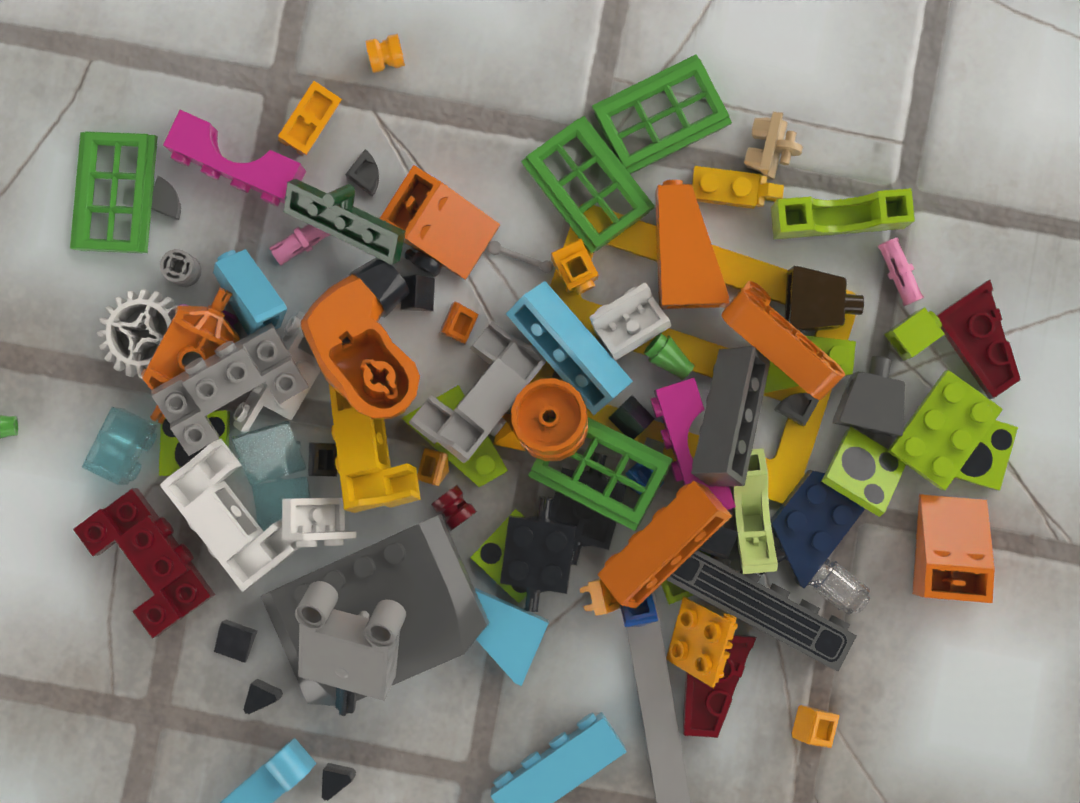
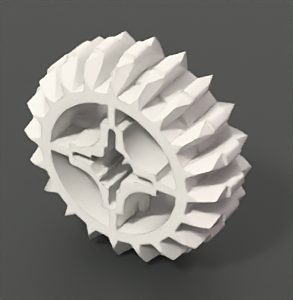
(146, 321)

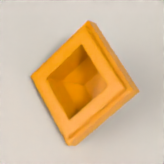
(506, 436)
(433, 467)

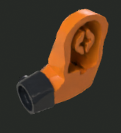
(355, 348)

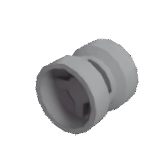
(186, 271)

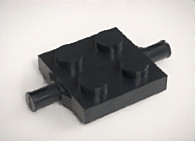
(592, 527)
(538, 554)

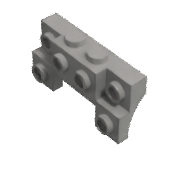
(223, 378)
(481, 410)

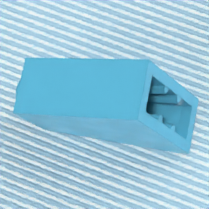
(253, 295)
(511, 635)

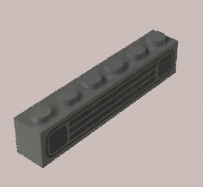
(766, 608)

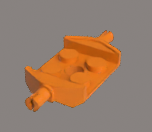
(191, 330)

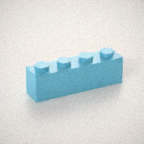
(568, 346)
(563, 765)

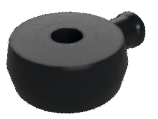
(423, 262)

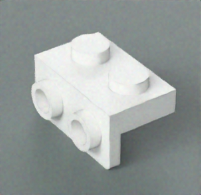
(629, 321)
(314, 520)

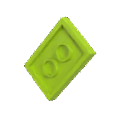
(945, 430)

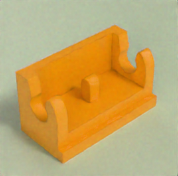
(309, 118)

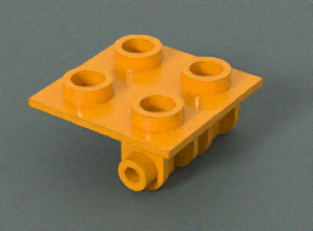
(701, 641)

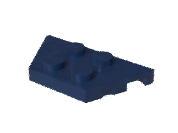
(812, 524)

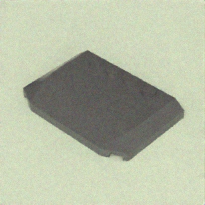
(412, 568)

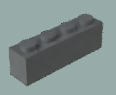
(731, 417)

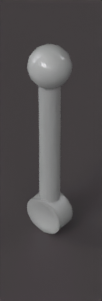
(495, 248)

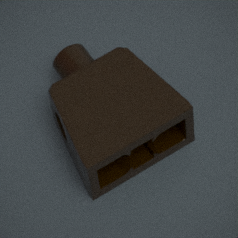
(818, 300)

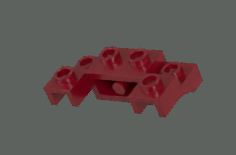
(155, 556)

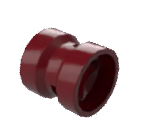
(453, 507)

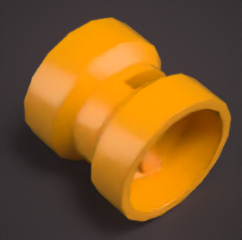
(385, 53)

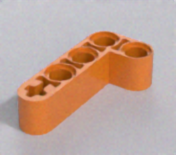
(781, 342)

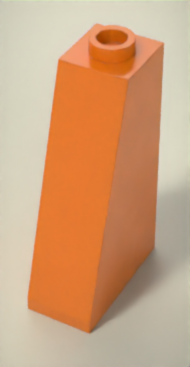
(685, 256)

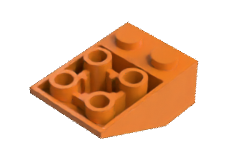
(440, 222)
(953, 550)

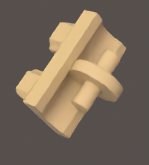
(772, 131)

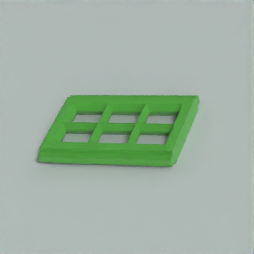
(649, 87)
(612, 167)
(142, 193)
(599, 501)

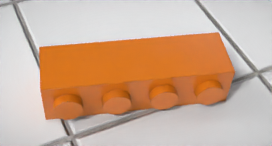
(663, 544)

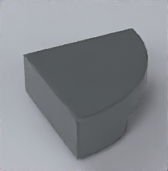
(365, 173)
(165, 199)
(797, 407)

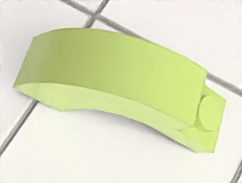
(753, 518)

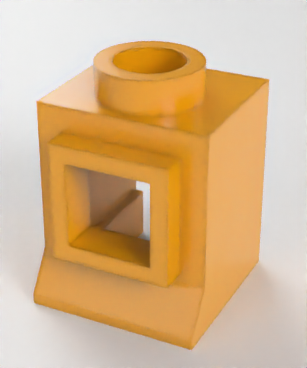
(567, 254)

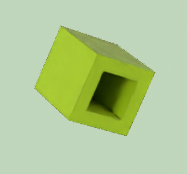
(915, 333)

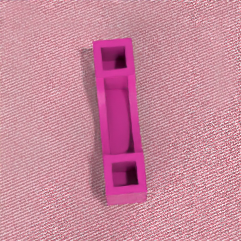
(197, 142)
(679, 407)

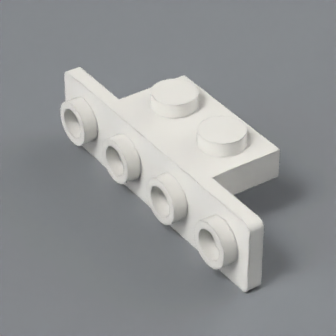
(262, 396)

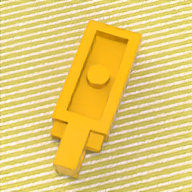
(733, 187)

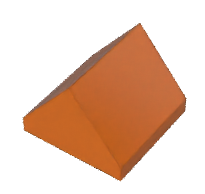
(458, 322)

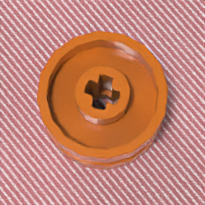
(544, 400)

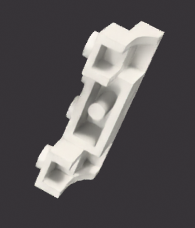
(223, 520)

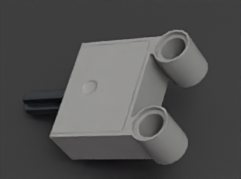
(348, 648)

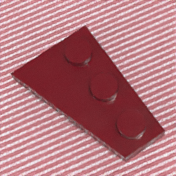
(979, 340)
(708, 706)

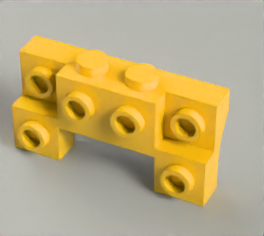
(365, 461)

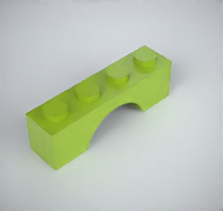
(866, 213)

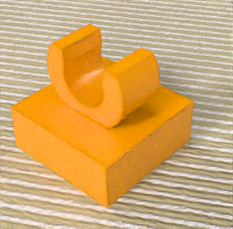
(602, 599)

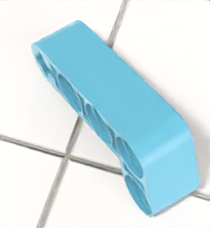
(274, 776)

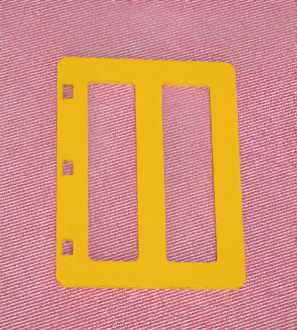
(796, 441)

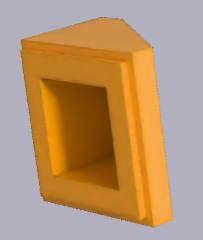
(815, 726)

